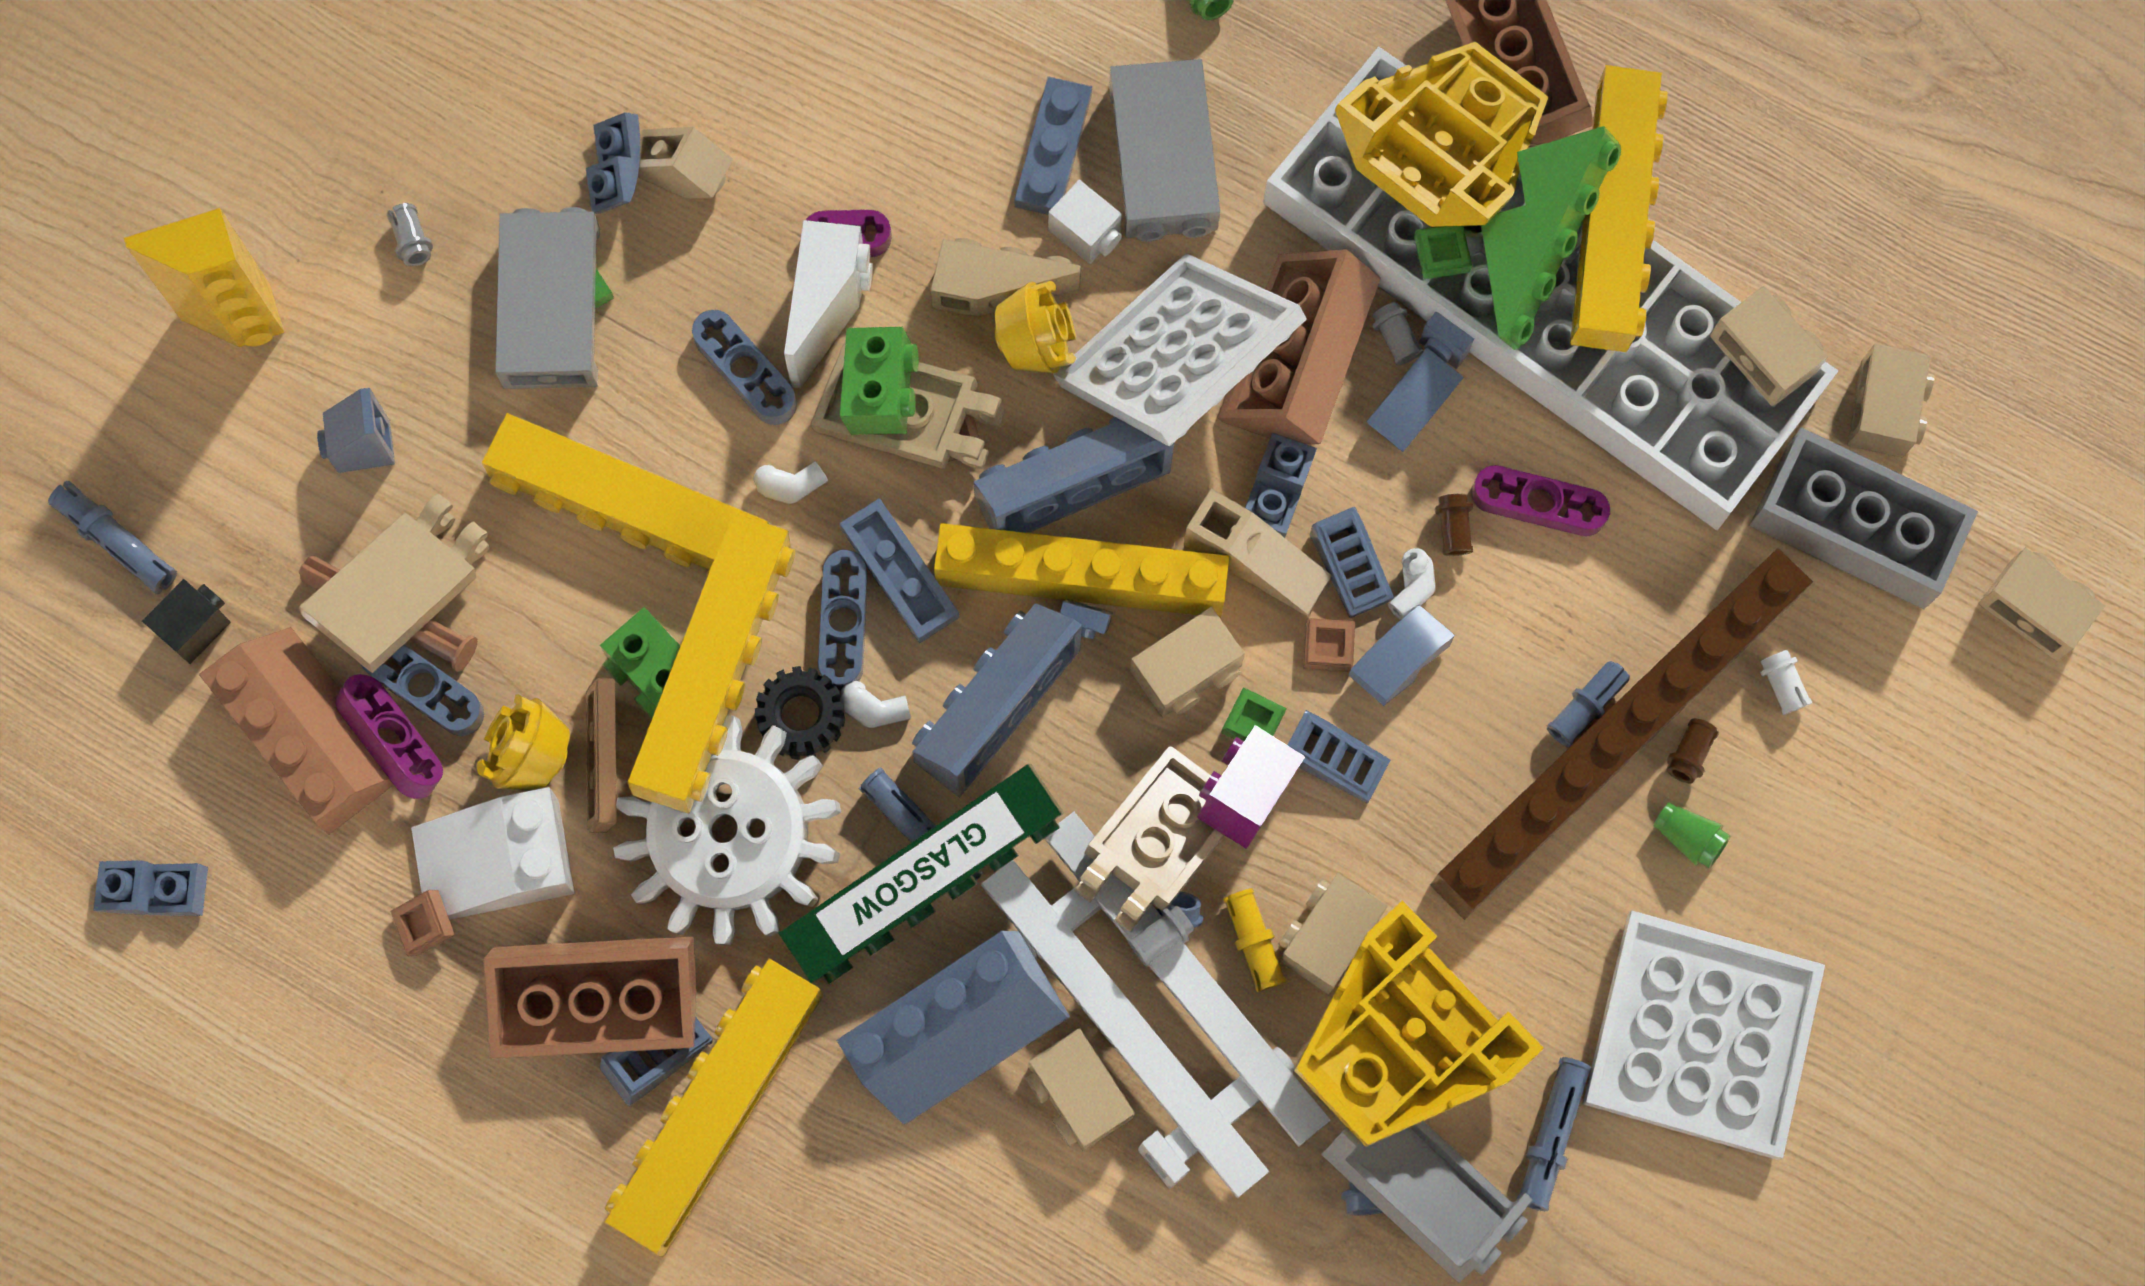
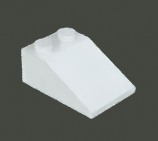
(826, 293)
(495, 854)

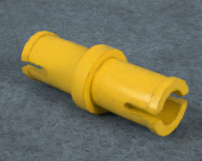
(1254, 939)

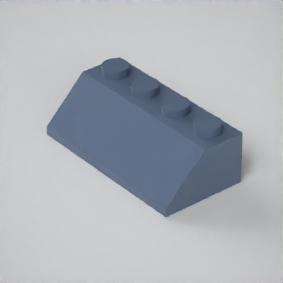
(1070, 476)
(998, 697)
(954, 1027)

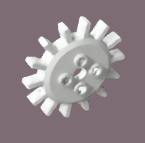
(756, 865)

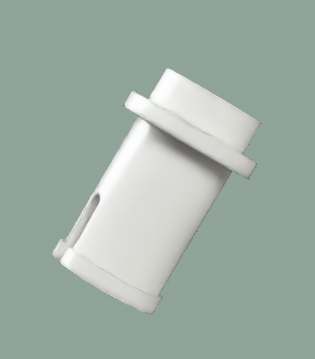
(1785, 681)

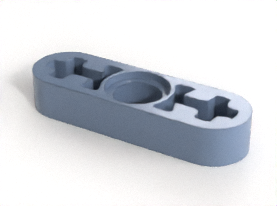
(713, 351)
(831, 585)
(441, 715)

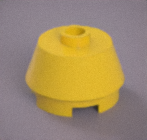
(1034, 329)
(525, 746)

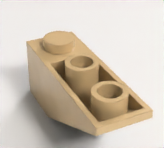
(979, 278)
(1256, 552)

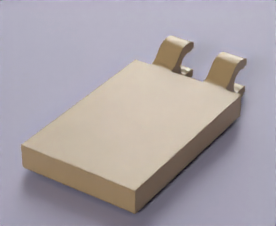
(934, 430)
(396, 584)
(1153, 839)

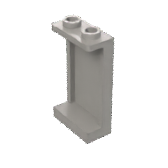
(1165, 149)
(546, 299)
(1432, 1196)

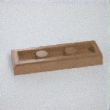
(601, 756)

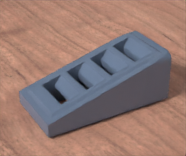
(1358, 537)
(1330, 733)
(649, 1079)

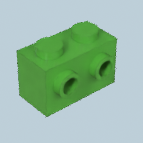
(877, 380)
(643, 656)

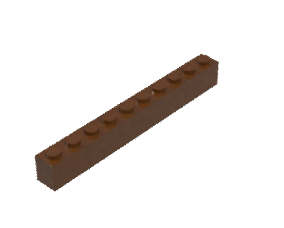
(1620, 734)

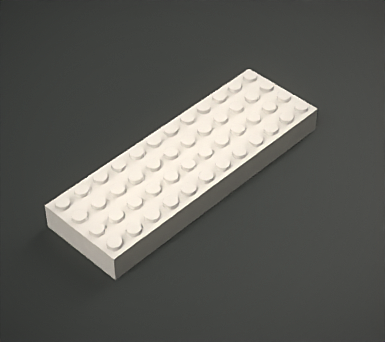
(1662, 409)

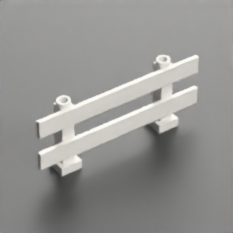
(1201, 1122)

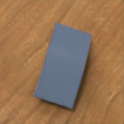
(616, 173)
(1415, 399)
(1280, 481)
(1401, 654)
(150, 888)

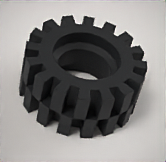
(808, 685)

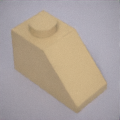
(682, 162)

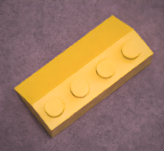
(209, 278)

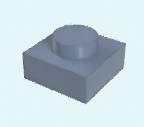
(1446, 340)
(1090, 617)

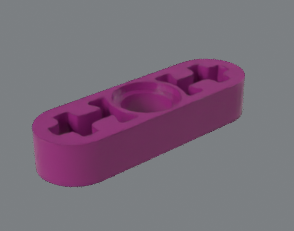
(1572, 519)
(388, 715)

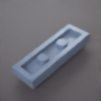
(1053, 145)
(899, 570)

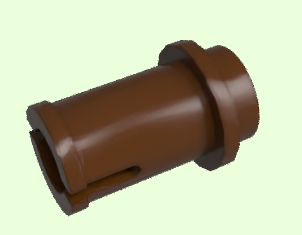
(1455, 524)
(1692, 751)

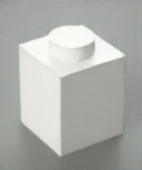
(1085, 222)

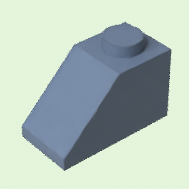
(356, 434)

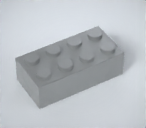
(1864, 518)

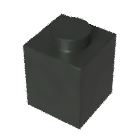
(188, 619)

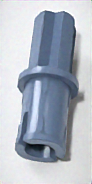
(1588, 703)

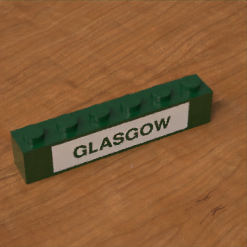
(921, 874)

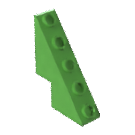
(1532, 240)

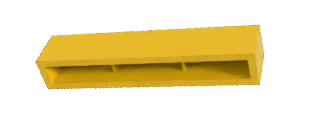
(1618, 227)
(607, 492)
(1080, 570)
(711, 663)
(714, 1107)

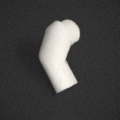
(786, 486)
(1418, 583)
(870, 710)

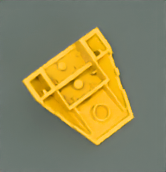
(1444, 134)
(1407, 1036)

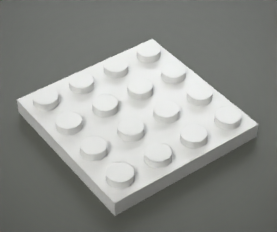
(1179, 348)
(1704, 1035)

